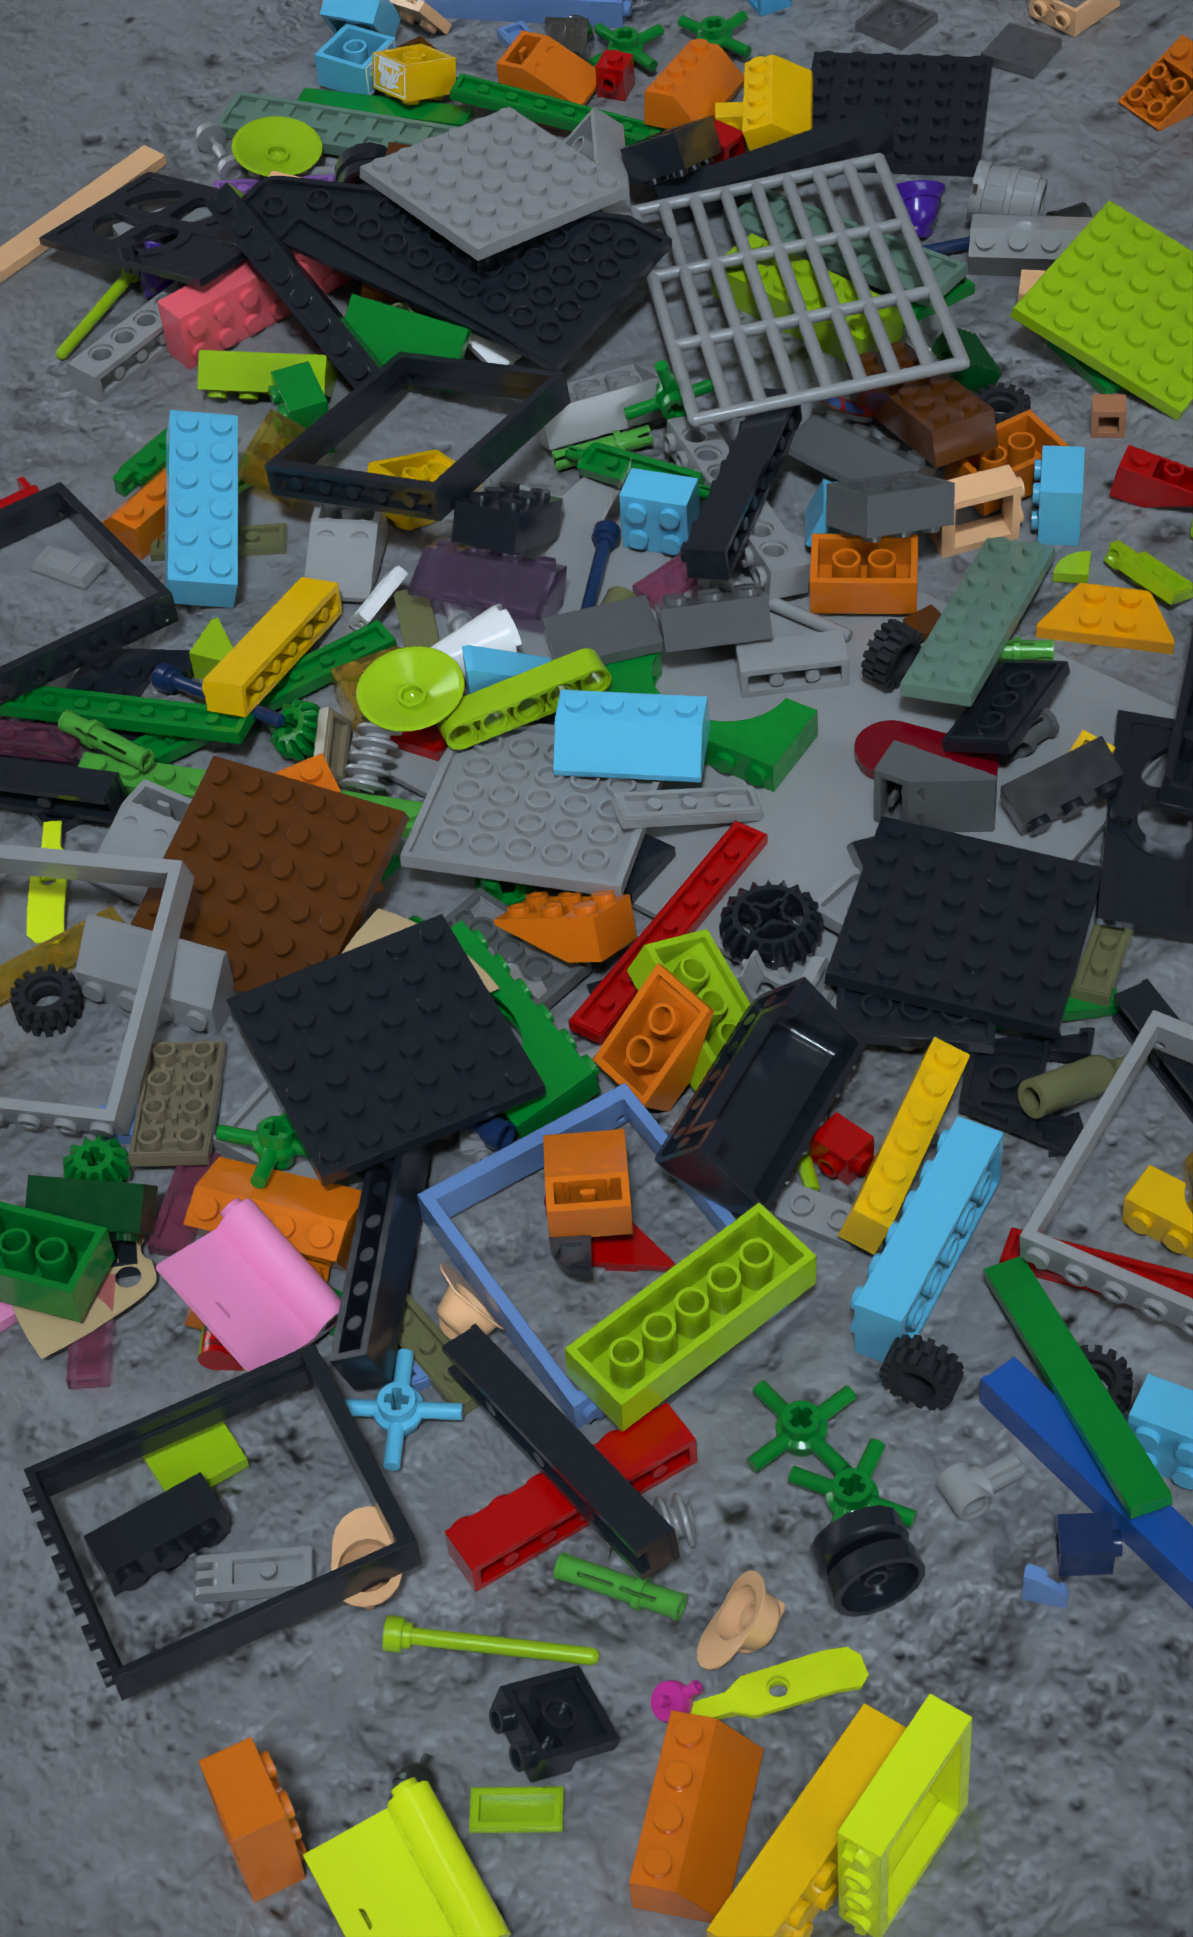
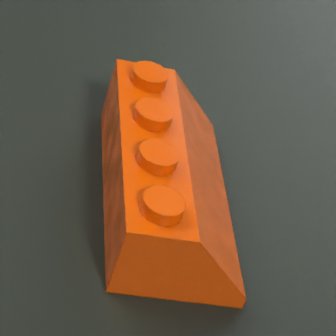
(691, 86)
(141, 517)
(309, 1215)
(695, 1819)

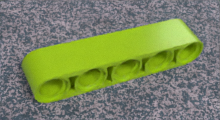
(522, 698)

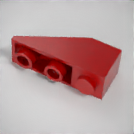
(1152, 480)

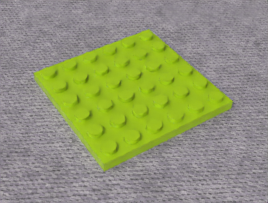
(1121, 307)

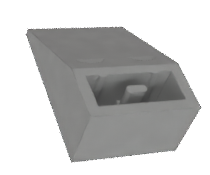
(346, 548)
(143, 829)

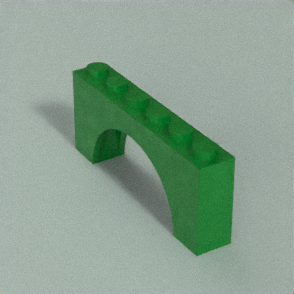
(752, 748)
(566, 1075)

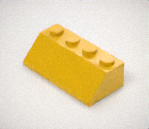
(775, 100)

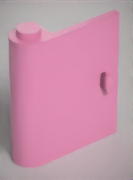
(252, 1287)

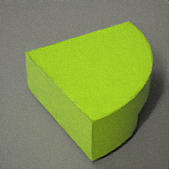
(1073, 568)

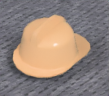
(462, 1307)
(356, 1537)
(741, 1623)

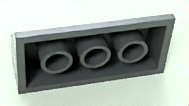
(850, 450)

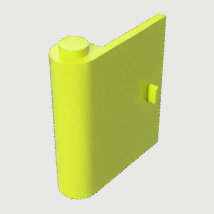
(405, 1874)

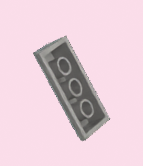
(1017, 242)
(113, 962)

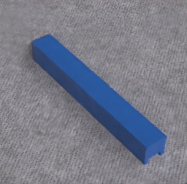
(1043, 1427)

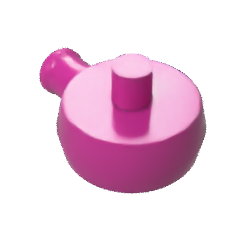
(674, 1696)

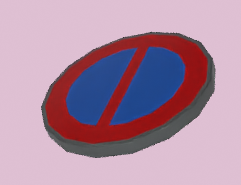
(848, 408)

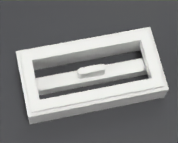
(377, 598)

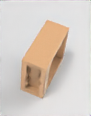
(1071, 19)
(977, 489)

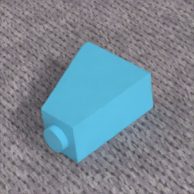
(491, 666)

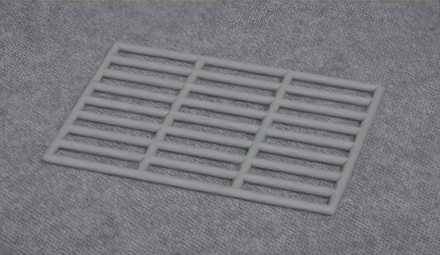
(801, 318)

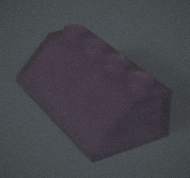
(486, 578)

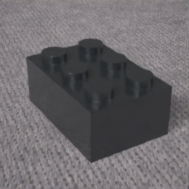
(672, 152)
(507, 518)

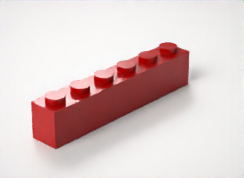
(539, 1517)

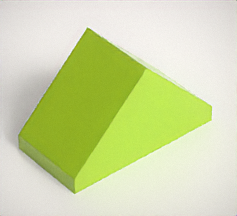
(209, 649)

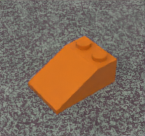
(657, 1040)

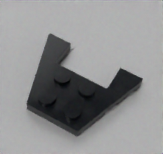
(128, 674)
(993, 1083)

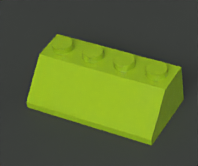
(251, 372)
(703, 969)

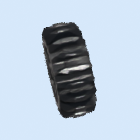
(769, 916)

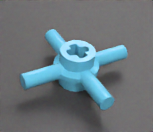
(406, 1420)

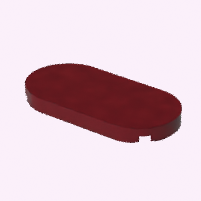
(878, 737)

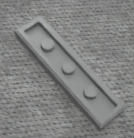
(686, 806)

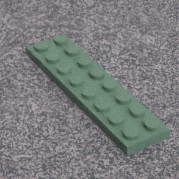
(336, 126)
(945, 268)
(978, 622)

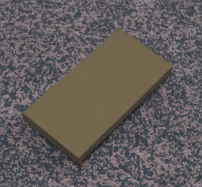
(178, 1104)

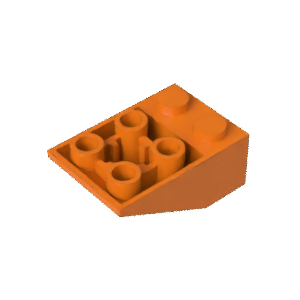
(547, 68)
(1165, 89)
(572, 924)
(587, 1184)

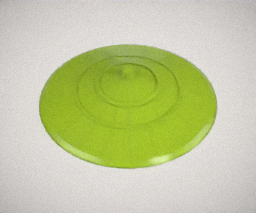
(276, 145)
(410, 688)

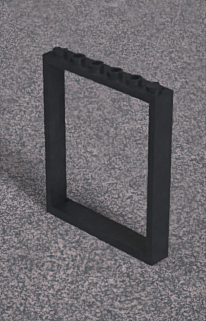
(296, 476)
(102, 636)
(181, 1421)

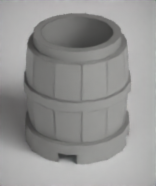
(1006, 191)

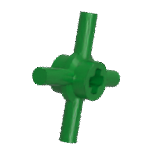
(718, 31)
(629, 41)
(667, 395)
(272, 1143)
(800, 1428)
(851, 1487)

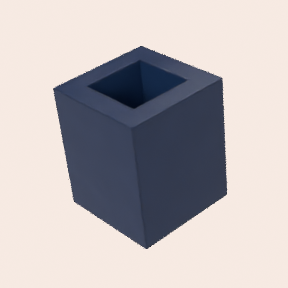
(1086, 1544)

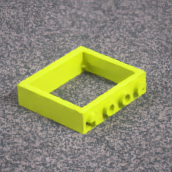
(903, 1817)

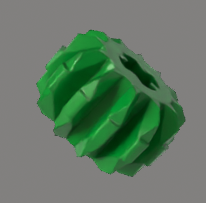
(298, 733)
(98, 1161)

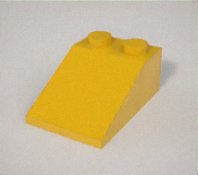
(417, 466)

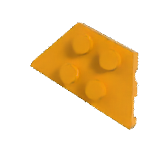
(1108, 618)

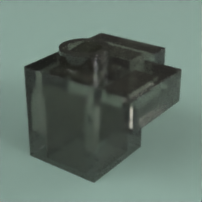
(573, 33)

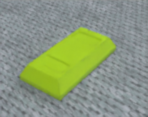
(516, 1809)

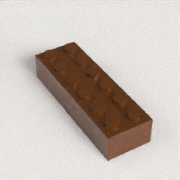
(930, 413)

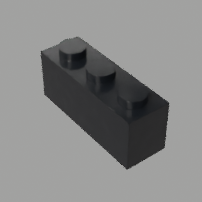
(1062, 787)
(157, 1534)

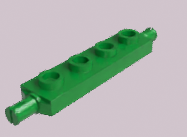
(609, 463)

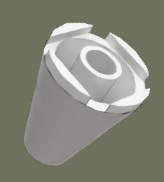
(489, 630)

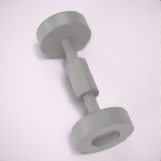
(211, 138)

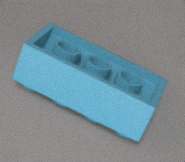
(631, 735)

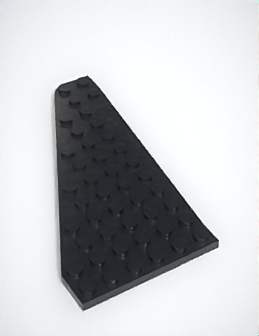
(528, 298)

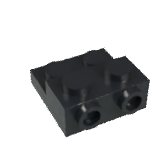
(551, 1722)

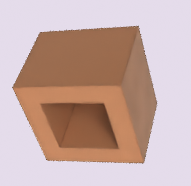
(1108, 416)

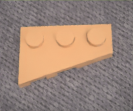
(422, 13)

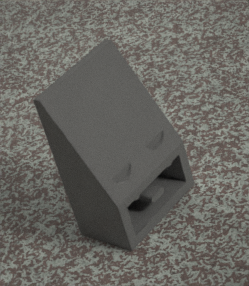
(933, 791)

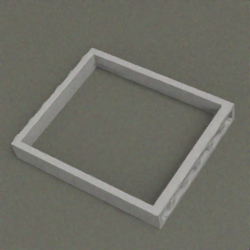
(123, 870)
(1081, 1267)

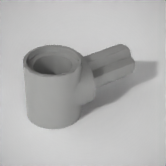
(972, 1488)

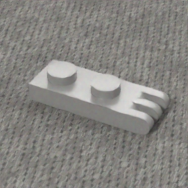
(251, 1573)

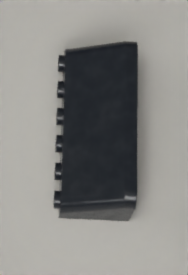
(763, 1098)

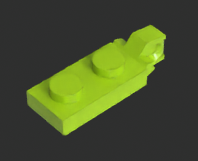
(1150, 573)

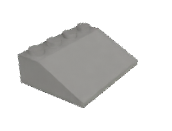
(599, 406)

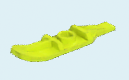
(47, 902)
(804, 1679)

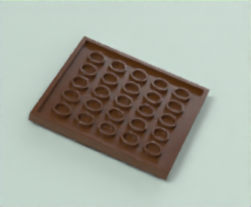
(276, 869)

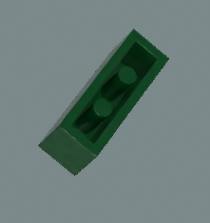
(117, 1206)

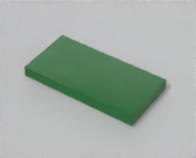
(393, 330)

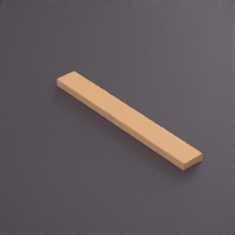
(27, 246)

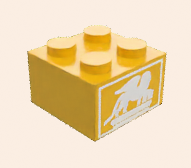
(414, 73)

